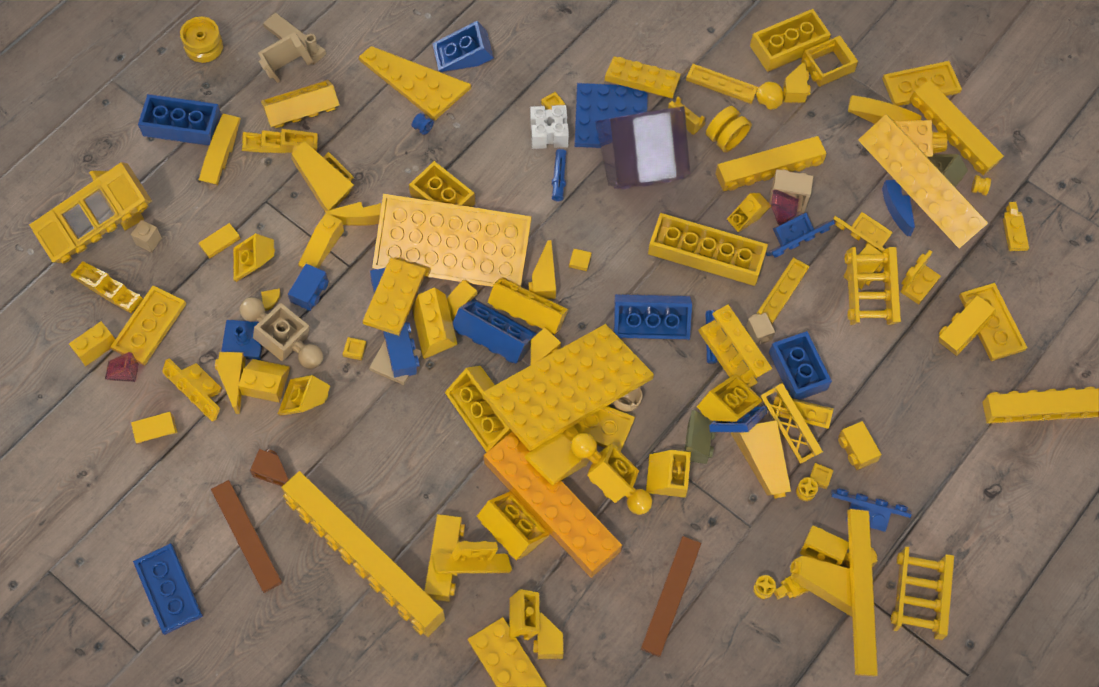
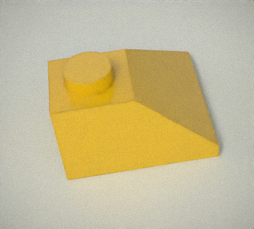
(251, 255)
(303, 395)

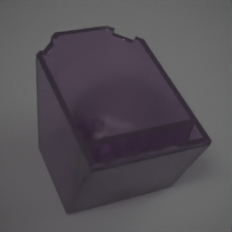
(644, 147)

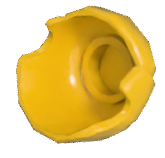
(770, 95)

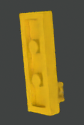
(811, 413)

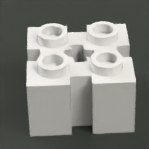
(549, 127)

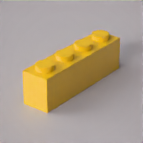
(527, 306)
(446, 537)

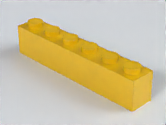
(956, 125)
(764, 164)
(1041, 405)

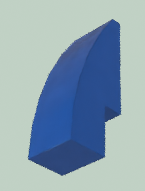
(899, 206)

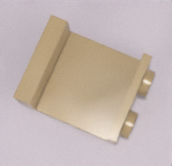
(282, 53)

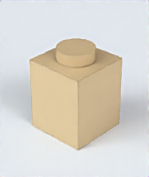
(146, 236)
(760, 328)

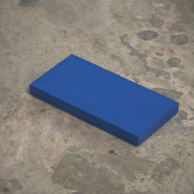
(167, 589)

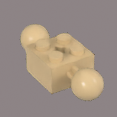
(281, 332)

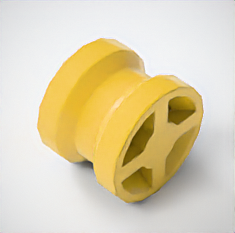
(981, 185)
(810, 487)
(765, 582)

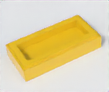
(219, 240)

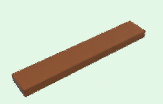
(246, 536)
(670, 596)

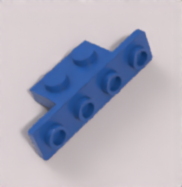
(794, 231)
(878, 510)

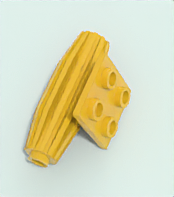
(921, 134)

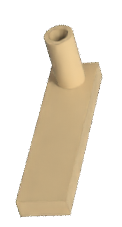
(282, 28)

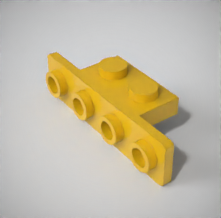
(867, 230)
(195, 385)
(472, 558)

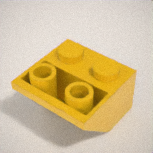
(668, 473)

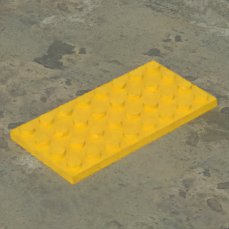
(452, 240)
(567, 386)

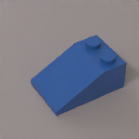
(463, 48)

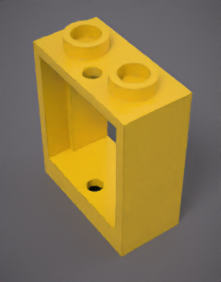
(842, 52)

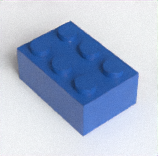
(800, 366)

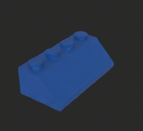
(652, 316)
(493, 330)

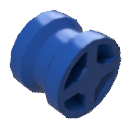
(422, 123)

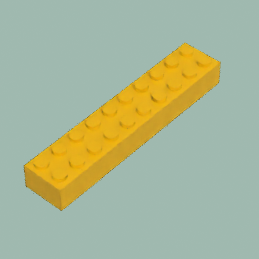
(364, 554)

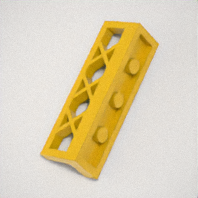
(798, 420)

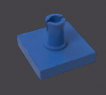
(239, 338)

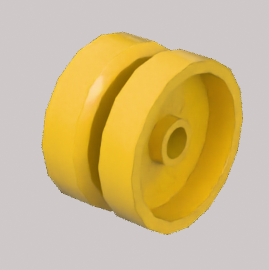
(201, 39)
(728, 129)

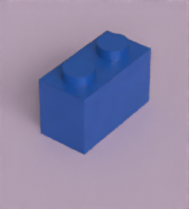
(308, 287)

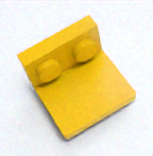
(919, 279)

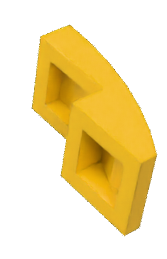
(459, 296)

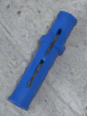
(559, 169)

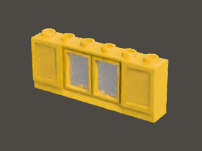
(90, 213)

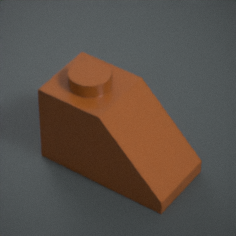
(268, 468)

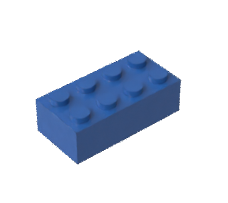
(179, 119)

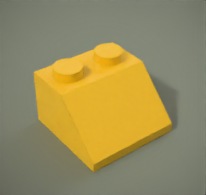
(264, 380)

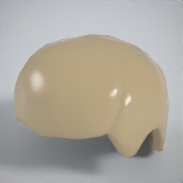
(629, 401)

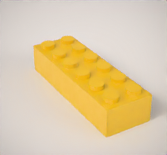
(707, 249)

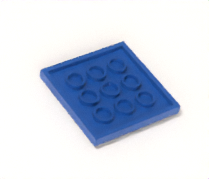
(603, 102)

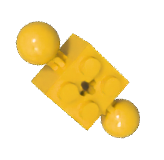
(612, 473)

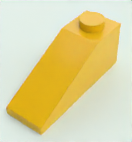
(322, 241)
(543, 275)
(230, 368)

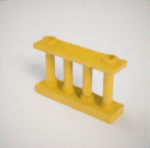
(889, 277)
(725, 352)
(942, 586)

